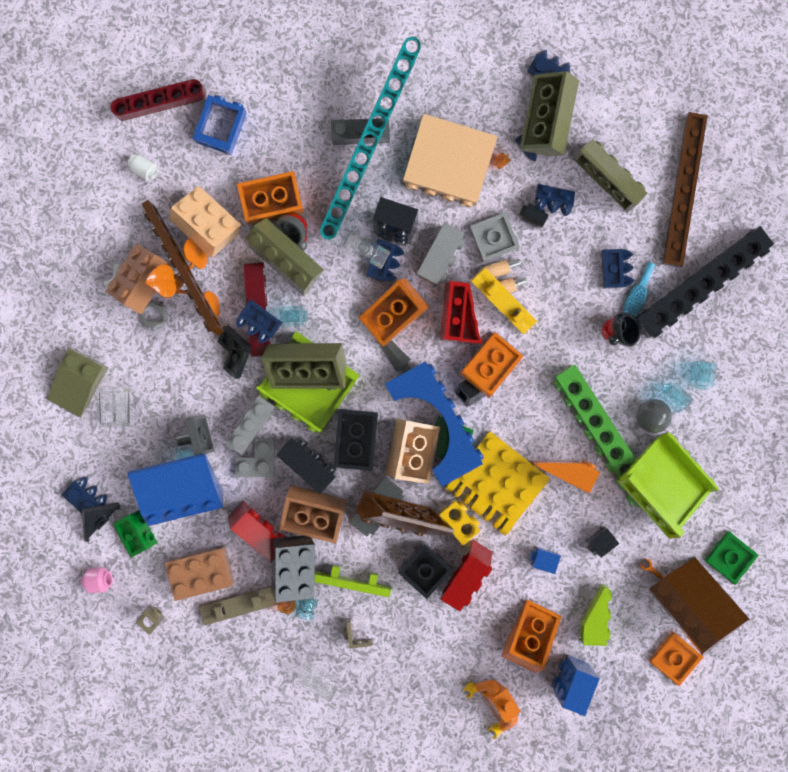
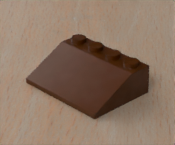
(401, 515)
(698, 605)

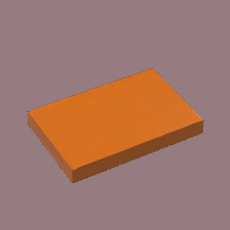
(491, 365)

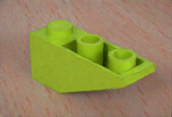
(595, 621)

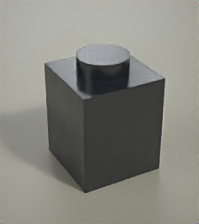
(602, 542)

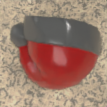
(290, 221)

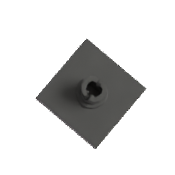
(197, 435)

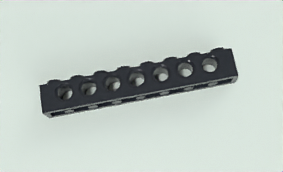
(756, 239)

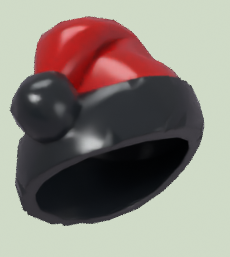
(622, 330)

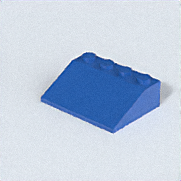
(176, 489)

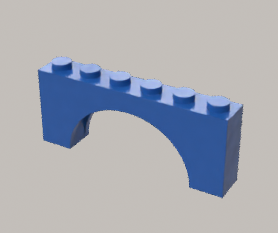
(461, 454)

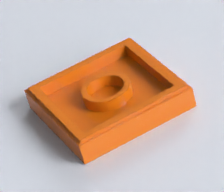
(675, 658)

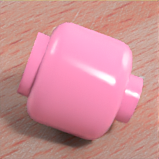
(97, 580)

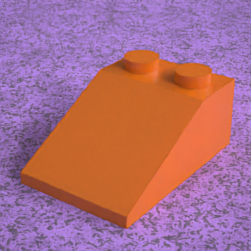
(394, 311)
(575, 473)
(532, 637)

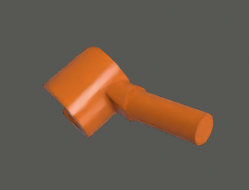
(650, 568)

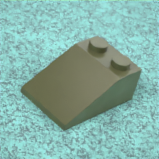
(76, 381)

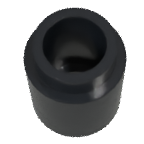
(533, 216)

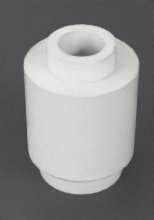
(142, 167)

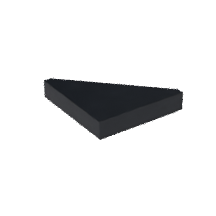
(96, 517)

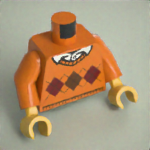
(499, 702)

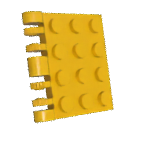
(501, 481)

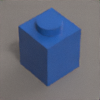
(544, 560)

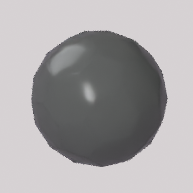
(654, 416)

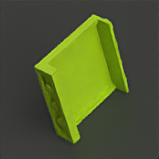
(309, 405)
(667, 484)

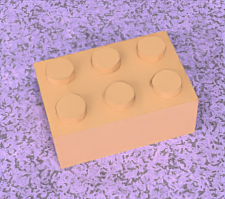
(204, 221)

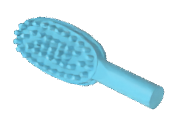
(637, 295)

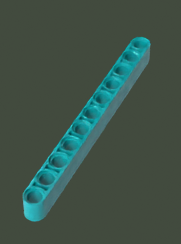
(401, 76)

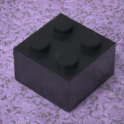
(425, 570)

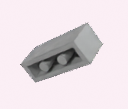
(441, 254)
(251, 425)

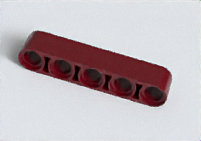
(149, 97)
(255, 290)

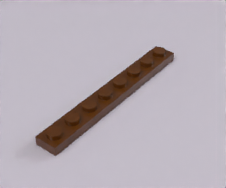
(685, 189)
(185, 275)

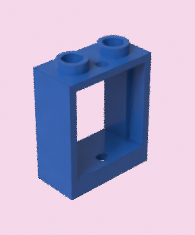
(213, 143)

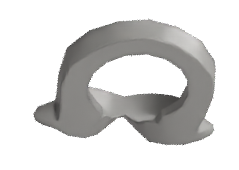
(162, 312)

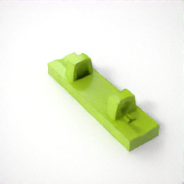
(353, 584)

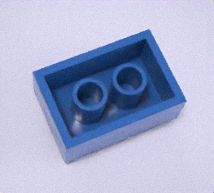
(575, 684)

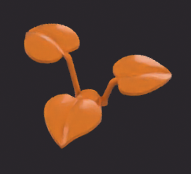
(167, 283)

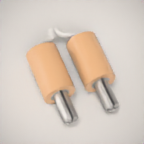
(501, 268)

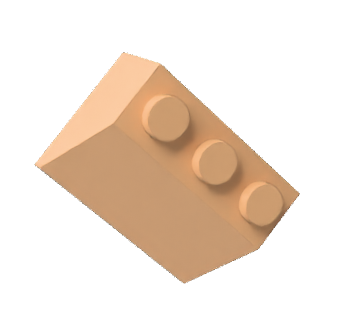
(412, 451)

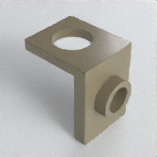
(154, 615)
(348, 635)

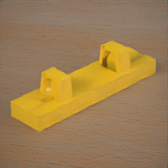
(503, 300)

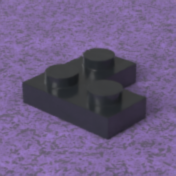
(238, 351)

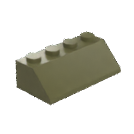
(549, 113)
(610, 175)
(284, 256)
(305, 366)

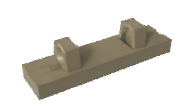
(237, 605)

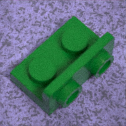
(135, 533)

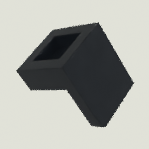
(468, 393)

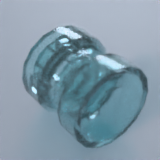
(306, 609)

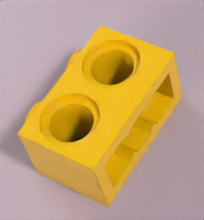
(458, 522)

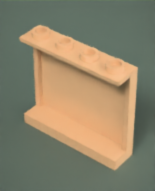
(449, 160)

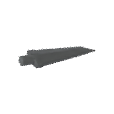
(396, 356)

